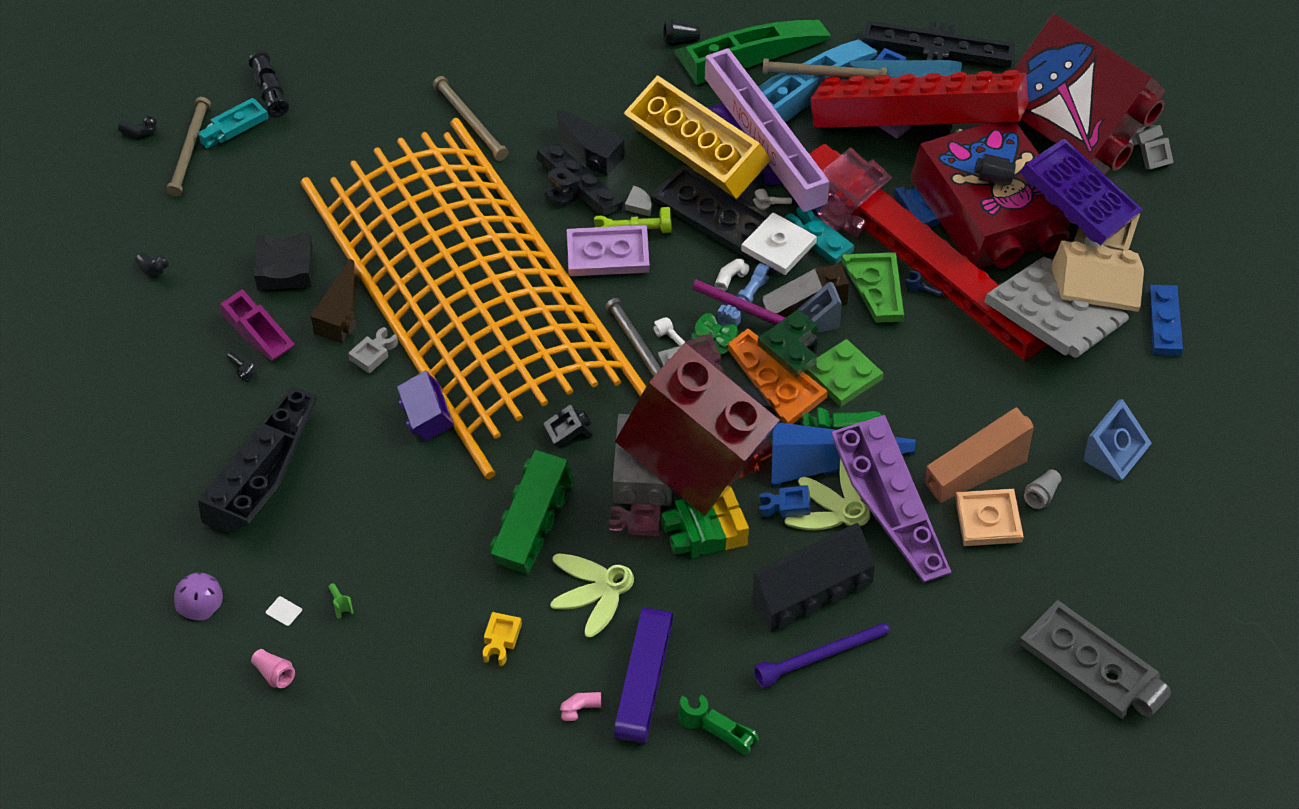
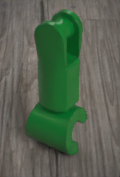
(838, 420)
(716, 724)

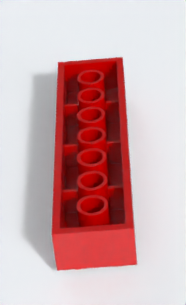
(920, 99)

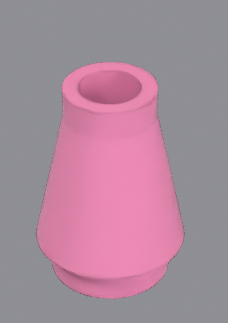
(274, 669)

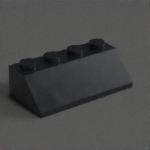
(812, 577)

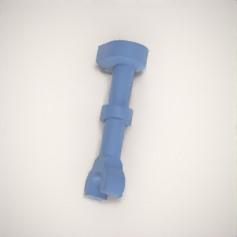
(732, 315)

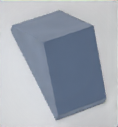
(824, 308)

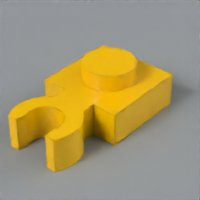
(501, 634)

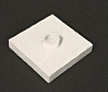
(778, 243)

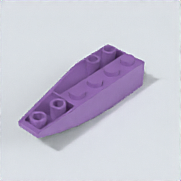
(890, 494)

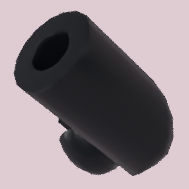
(151, 266)

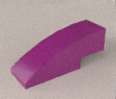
(255, 325)

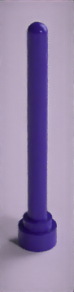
(768, 673)

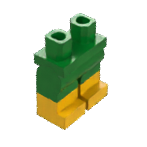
(700, 534)

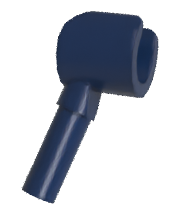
(915, 284)

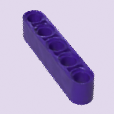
(643, 675)

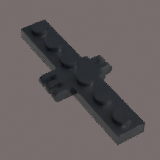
(939, 43)

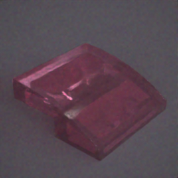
(854, 179)

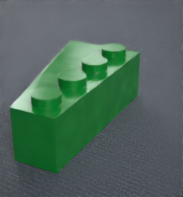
(531, 511)

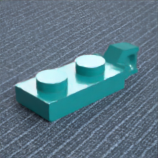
(233, 123)

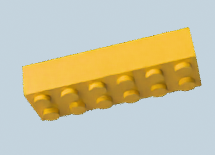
(697, 136)

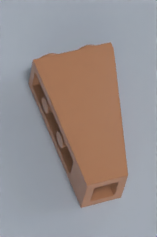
(981, 456)

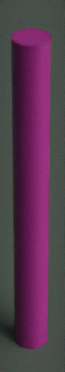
(737, 302)

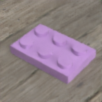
(608, 250)

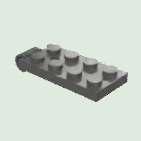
(1086, 657)

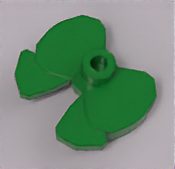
(721, 334)

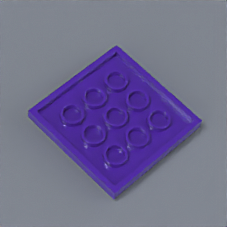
(1080, 191)

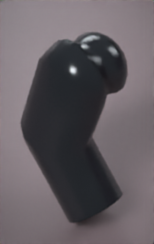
(140, 130)

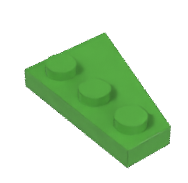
(877, 283)

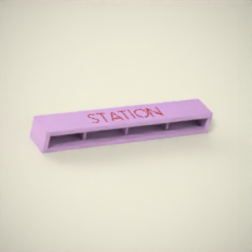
(763, 123)

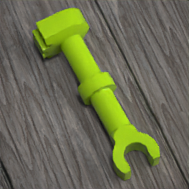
(663, 222)

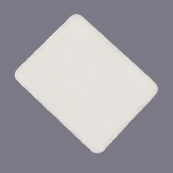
(283, 611)

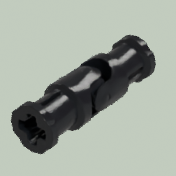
(268, 83)

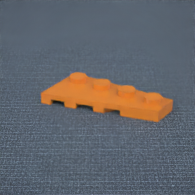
(784, 391)

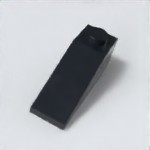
(593, 145)

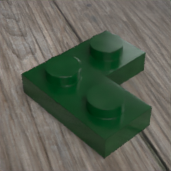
(785, 343)

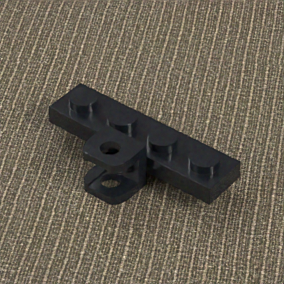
(574, 179)

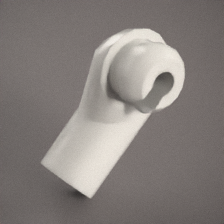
(727, 272)

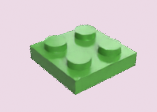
(844, 372)

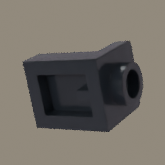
(929, 132)
(568, 425)

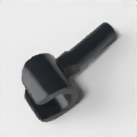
(245, 368)

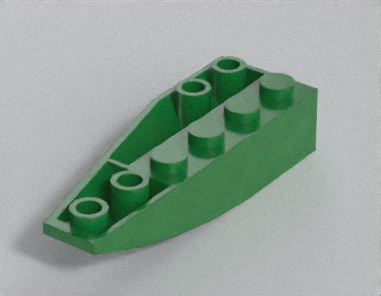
(753, 44)

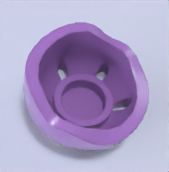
(198, 587)

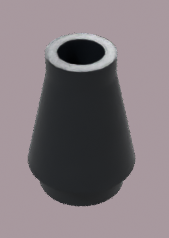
(678, 31)

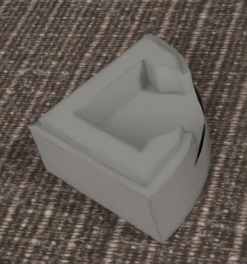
(638, 202)

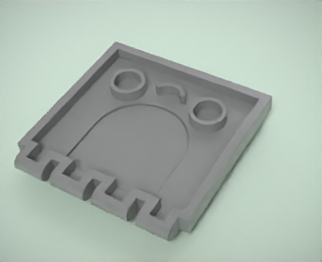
(1036, 305)

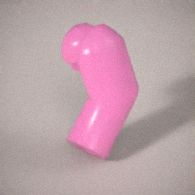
(578, 701)

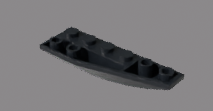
(258, 465)

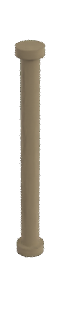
(820, 70)
(499, 152)
(174, 187)

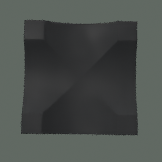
(283, 262)

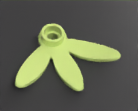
(844, 510)
(604, 588)

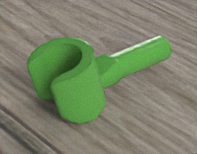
(340, 602)

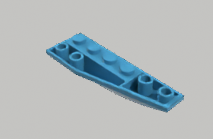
(793, 92)

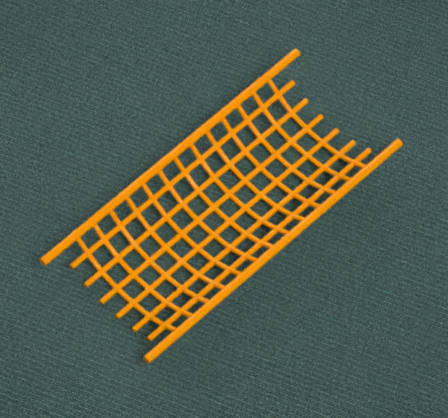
(531, 235)

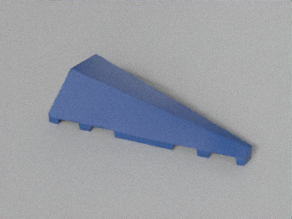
(809, 451)

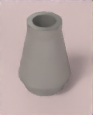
(1041, 491)

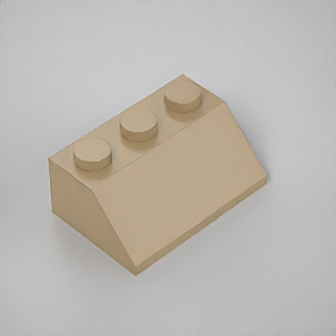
(1098, 275)

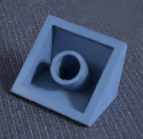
(1116, 442)

